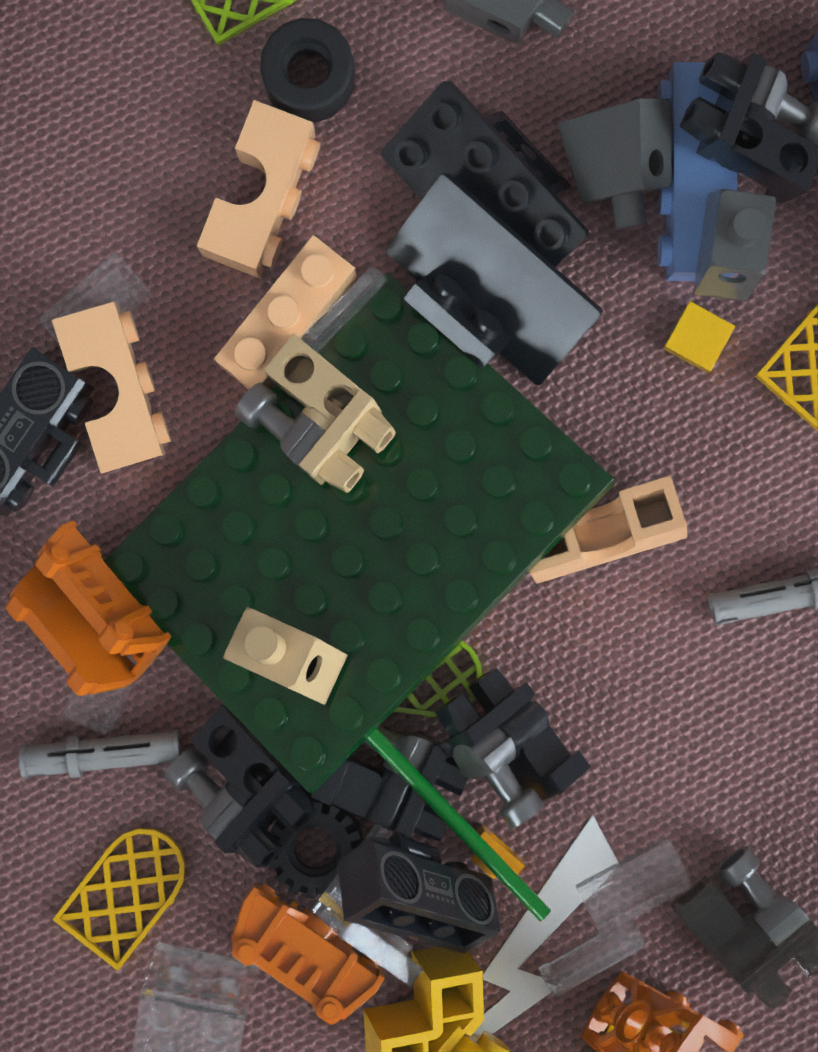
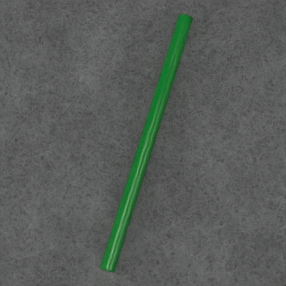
(458, 825)

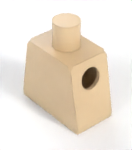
(284, 655)

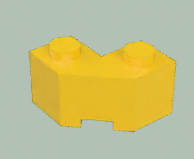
(443, 1009)

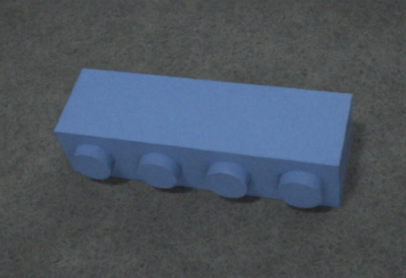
(691, 177)

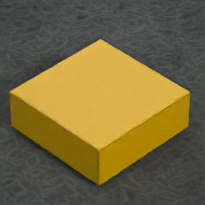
(699, 337)

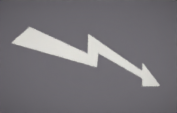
(584, 859)

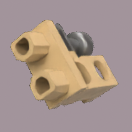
(330, 424)

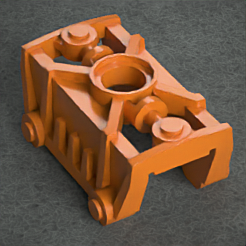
(86, 615)
(303, 954)
(659, 1014)

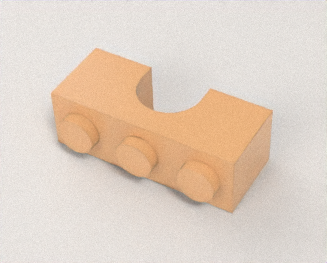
(247, 233)
(290, 306)
(104, 340)
(630, 524)

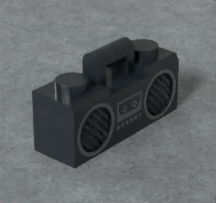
(33, 409)
(410, 894)

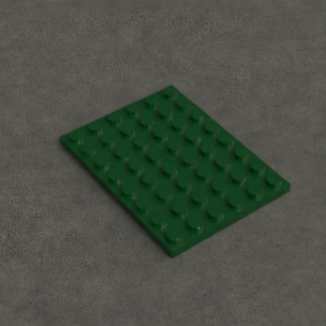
(380, 572)

